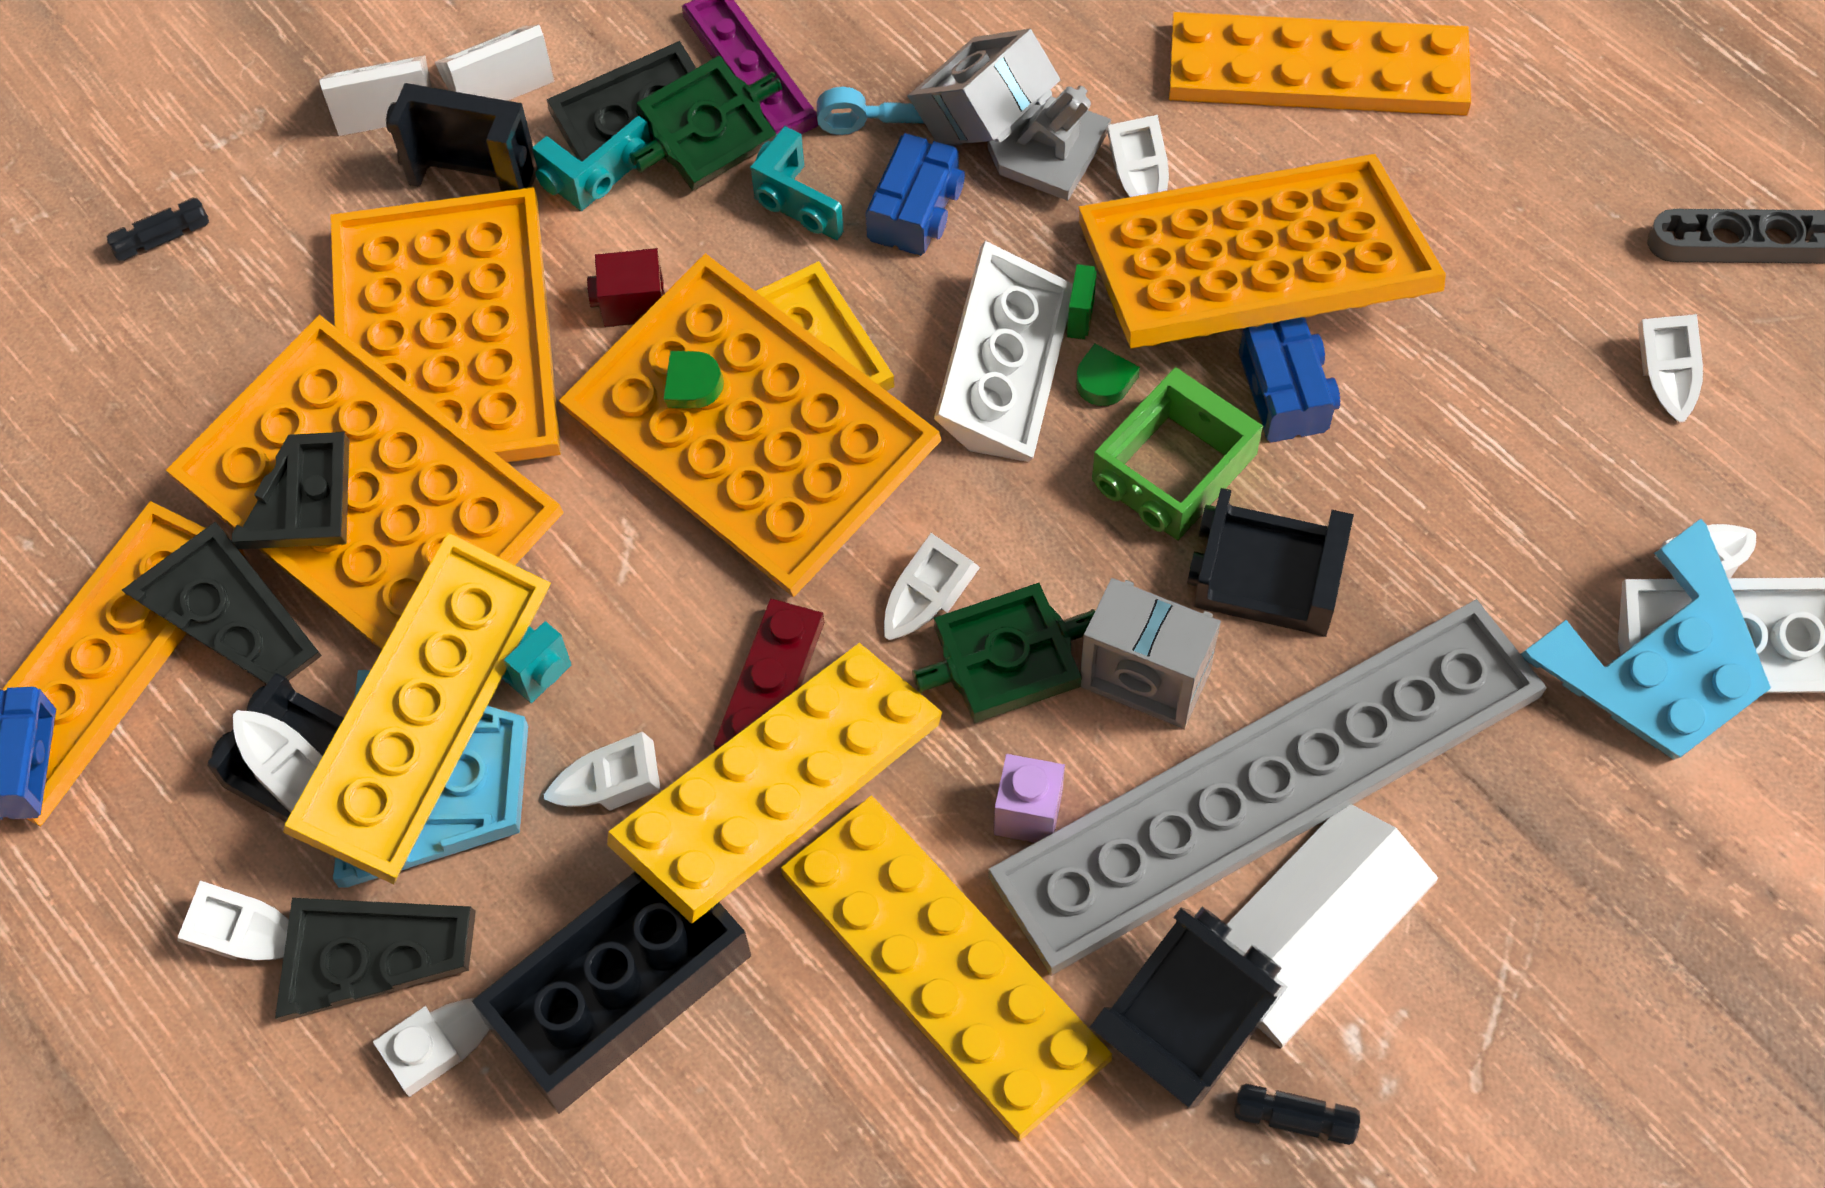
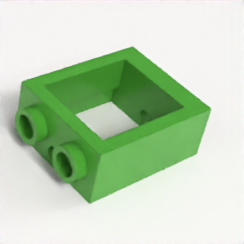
(1201, 414)

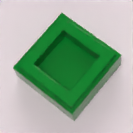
(1081, 301)

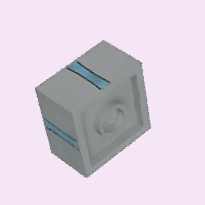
(985, 88)
(1148, 652)

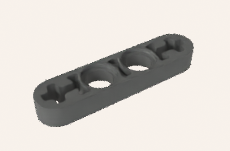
(1750, 229)

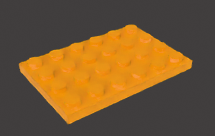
(1258, 250)
(456, 310)
(787, 449)
(407, 480)

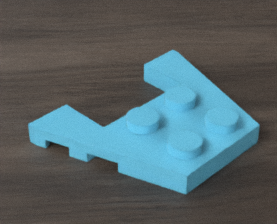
(1681, 675)
(479, 799)

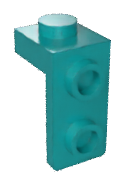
(594, 177)
(778, 191)
(537, 662)

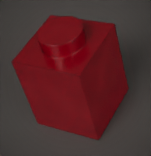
(625, 285)

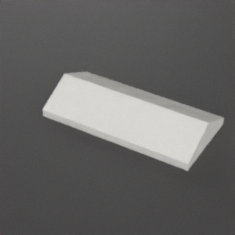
(1004, 355)
(1780, 614)
(1330, 911)

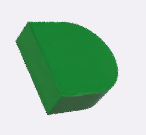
(1105, 377)
(692, 380)

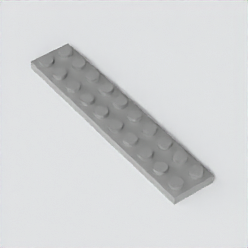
(1263, 786)

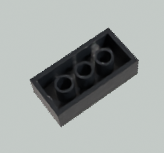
(607, 986)

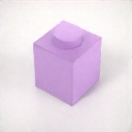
(1028, 798)

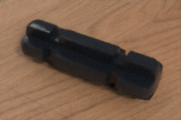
(157, 229)
(1297, 1114)

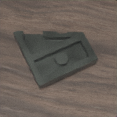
(302, 496)

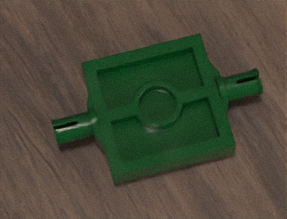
(705, 122)
(1005, 652)

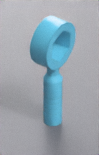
(851, 122)

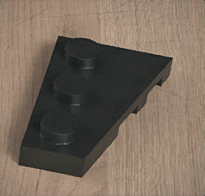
(606, 104)
(226, 606)
(367, 949)

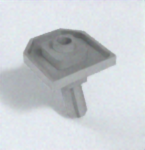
(1052, 143)

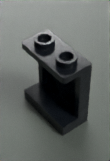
(461, 135)
(1270, 566)
(283, 703)
(1192, 1006)

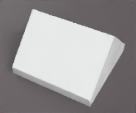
(500, 66)
(363, 95)

